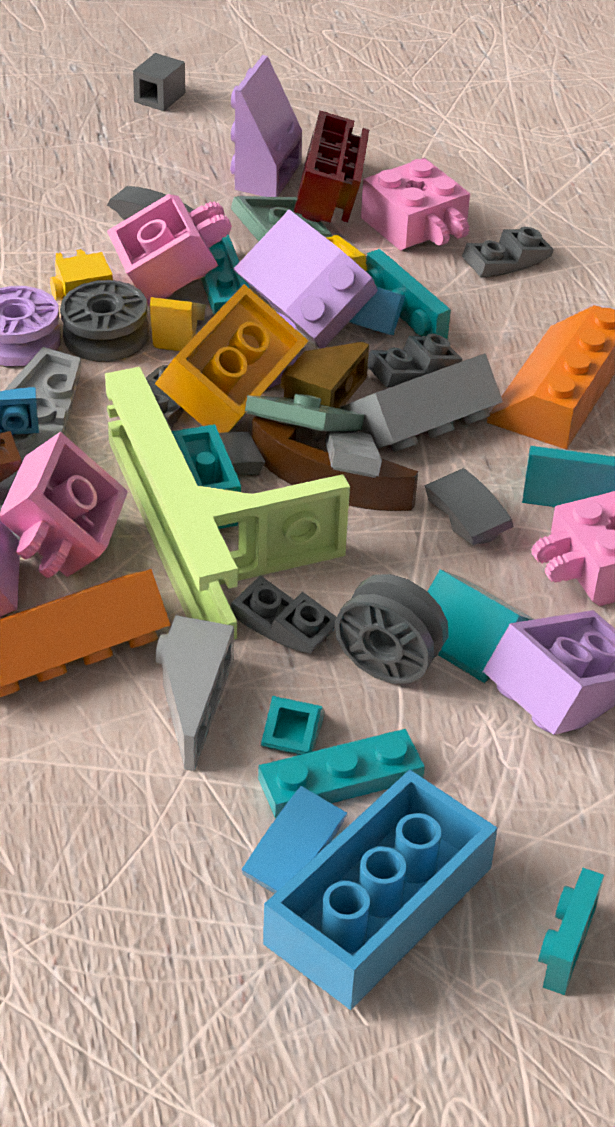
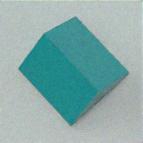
(566, 476)
(474, 622)

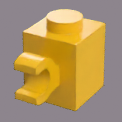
(78, 270)

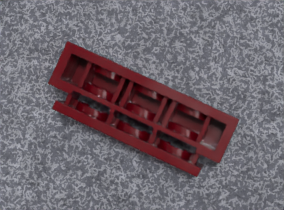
(331, 169)

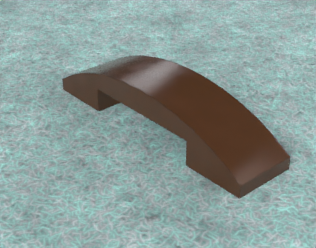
(301, 463)

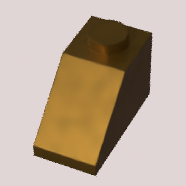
(328, 373)

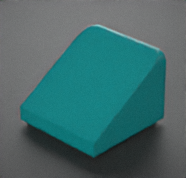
(292, 726)

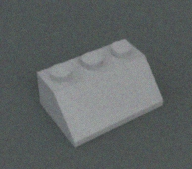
(429, 403)

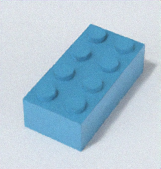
(378, 888)

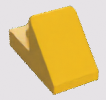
(174, 322)

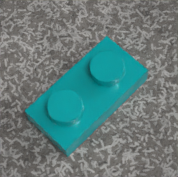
(563, 947)

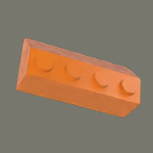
(561, 379)
(79, 627)

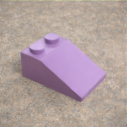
(307, 278)
(557, 669)

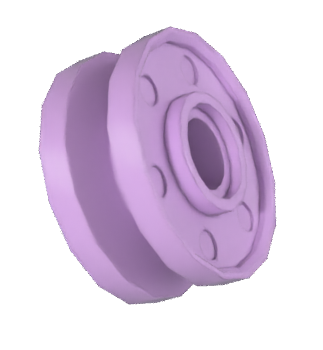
(27, 324)

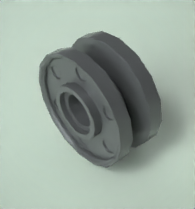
(105, 320)
(391, 628)

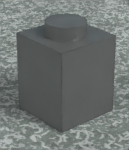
(159, 81)

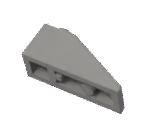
(195, 670)

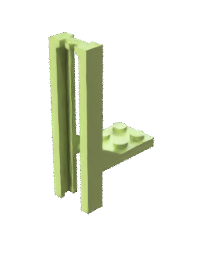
(276, 526)

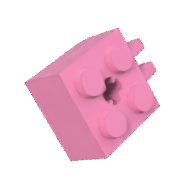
(415, 205)
(168, 245)
(62, 507)
(582, 546)

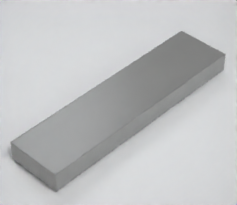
(353, 452)

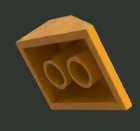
(229, 359)

